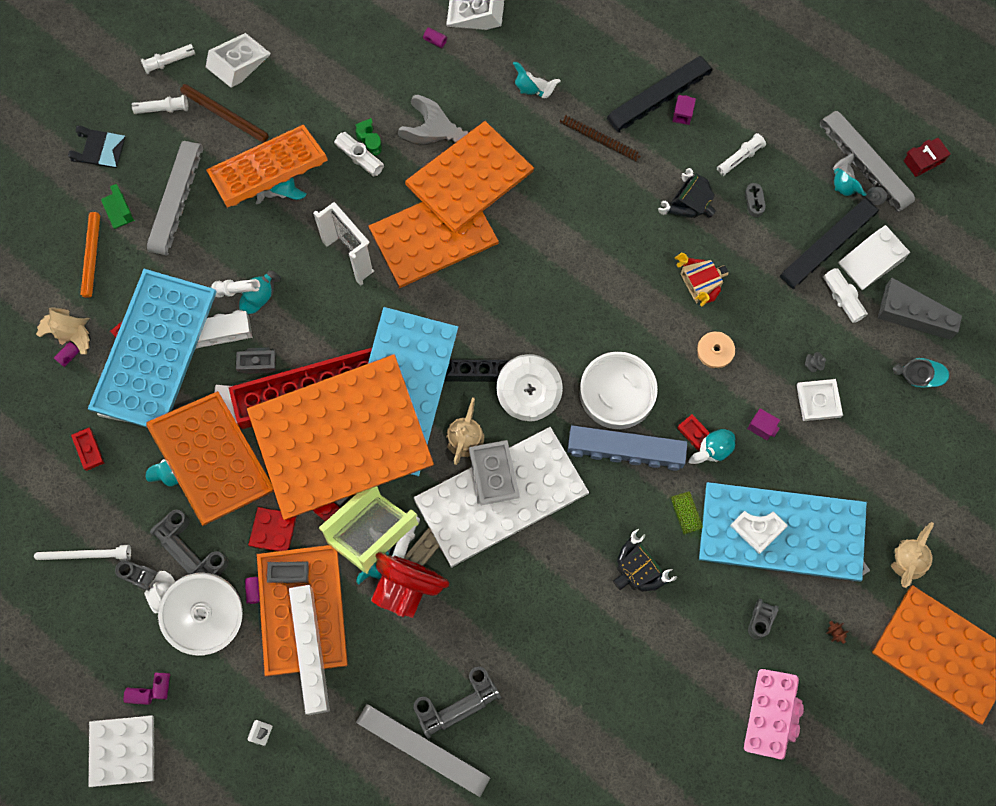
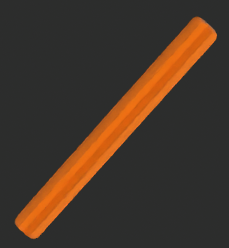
(90, 254)

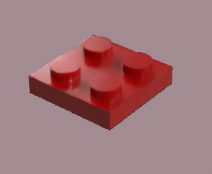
(271, 530)

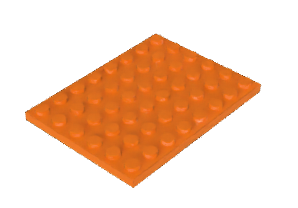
(340, 437)

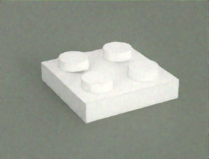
(819, 400)

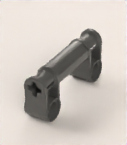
(181, 551)
(461, 708)

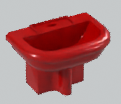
(404, 584)

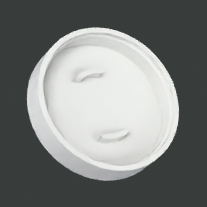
(618, 390)

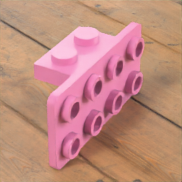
(773, 714)

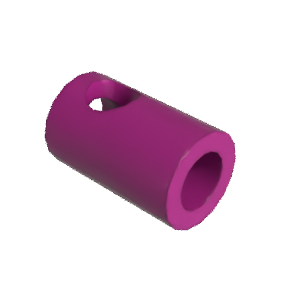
(435, 37)
(67, 354)
(252, 590)
(160, 686)
(137, 696)

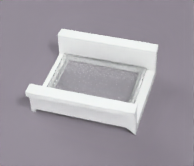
(335, 225)

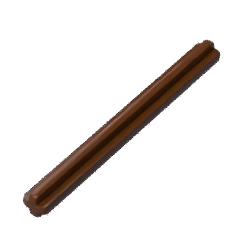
(224, 113)

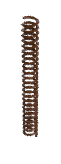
(600, 140)

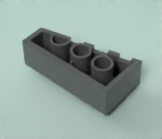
(916, 311)

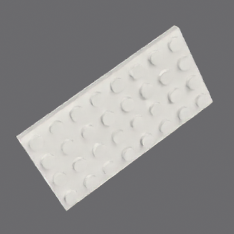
(544, 484)

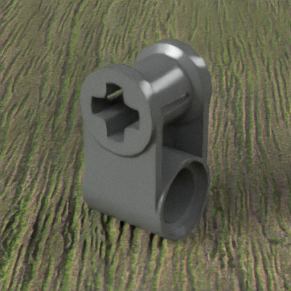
(138, 576)
(764, 616)

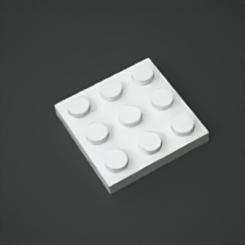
(121, 751)

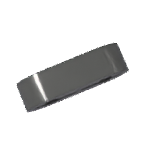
(759, 200)

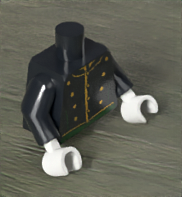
(692, 198)
(639, 567)

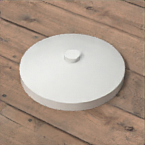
(200, 614)

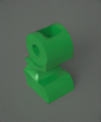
(365, 135)

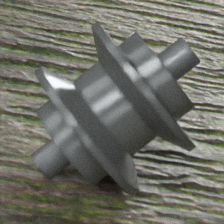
(876, 195)
(815, 362)

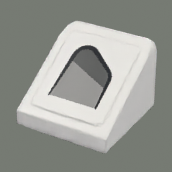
(259, 732)

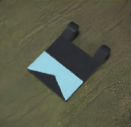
(100, 148)

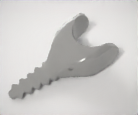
(436, 124)

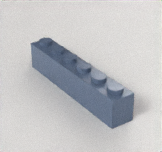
(627, 447)

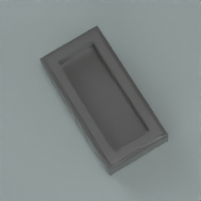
(288, 572)

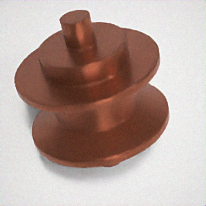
(837, 632)

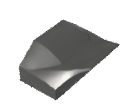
(256, 361)

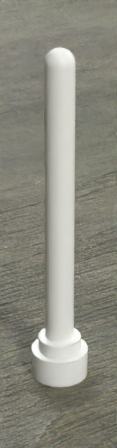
(120, 553)

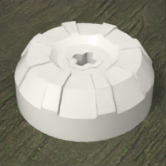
(529, 387)

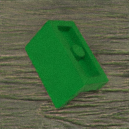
(117, 208)

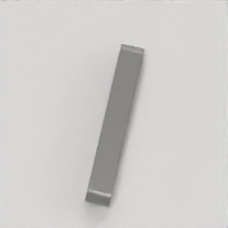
(867, 160)
(174, 197)
(423, 750)

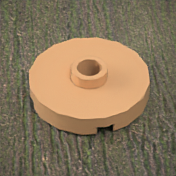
(714, 358)

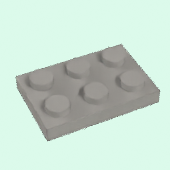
(494, 472)

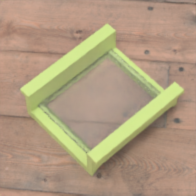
(367, 527)

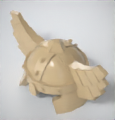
(65, 328)
(464, 434)
(913, 557)

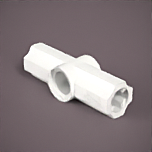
(365, 160)
(845, 295)

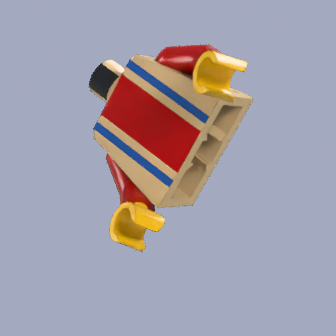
(701, 278)

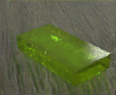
(686, 512)

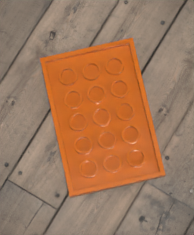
(266, 165)
(469, 176)
(421, 244)
(210, 457)
(276, 610)
(941, 653)

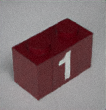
(926, 157)

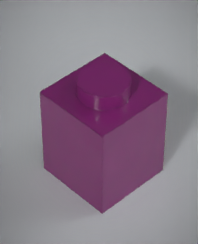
(684, 109)
(764, 424)

